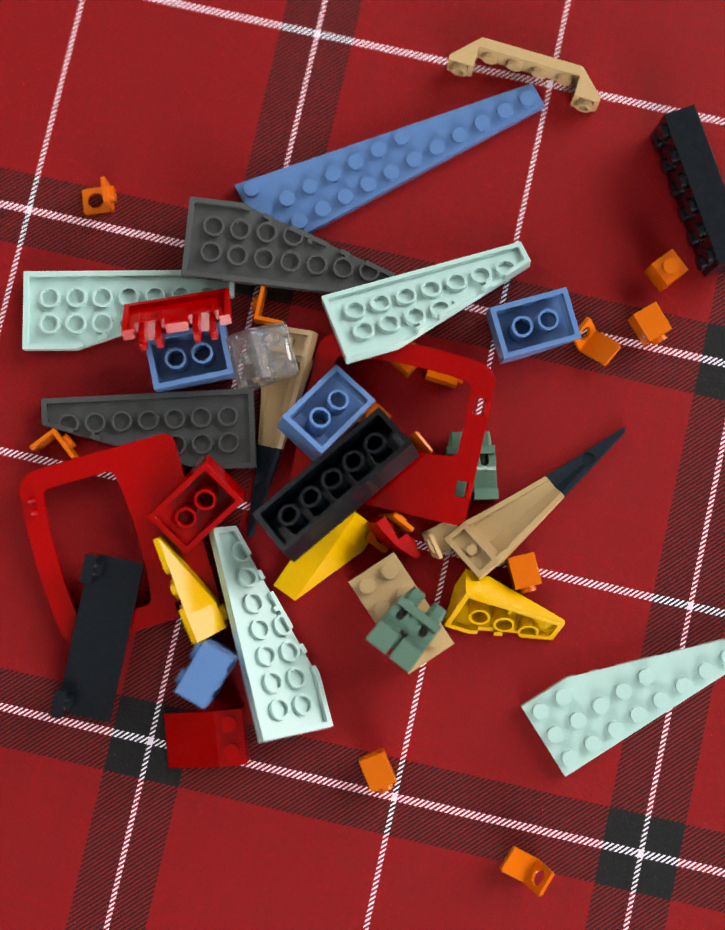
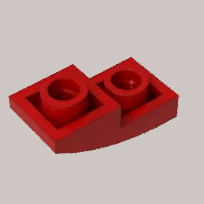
(399, 543)

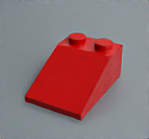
(197, 504)
(207, 737)

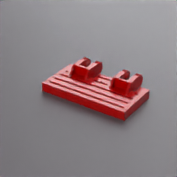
(176, 315)

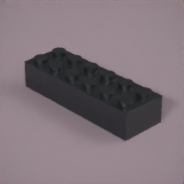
(694, 185)
(336, 484)

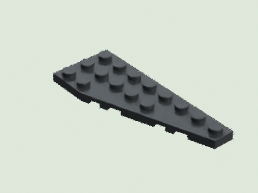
(252, 248)
(199, 422)

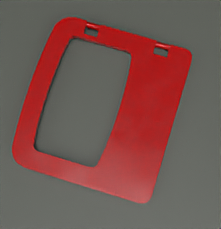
(146, 476)
(431, 480)

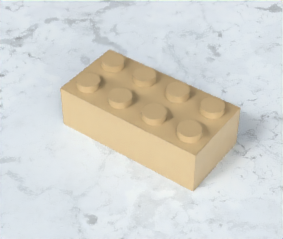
(379, 590)

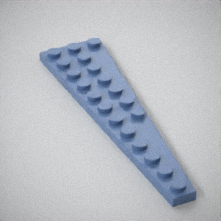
(343, 180)

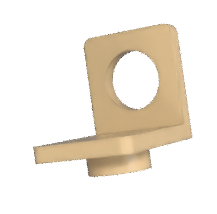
(435, 539)

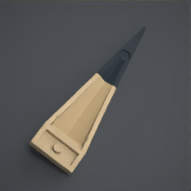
(275, 402)
(499, 530)

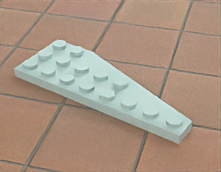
(87, 306)
(401, 308)
(277, 675)
(606, 705)

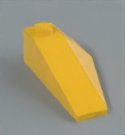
(324, 557)
(199, 607)
(497, 608)

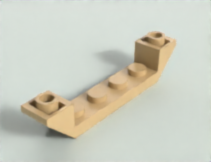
(540, 66)

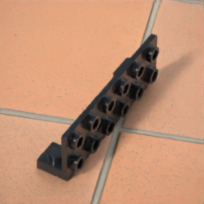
(99, 637)

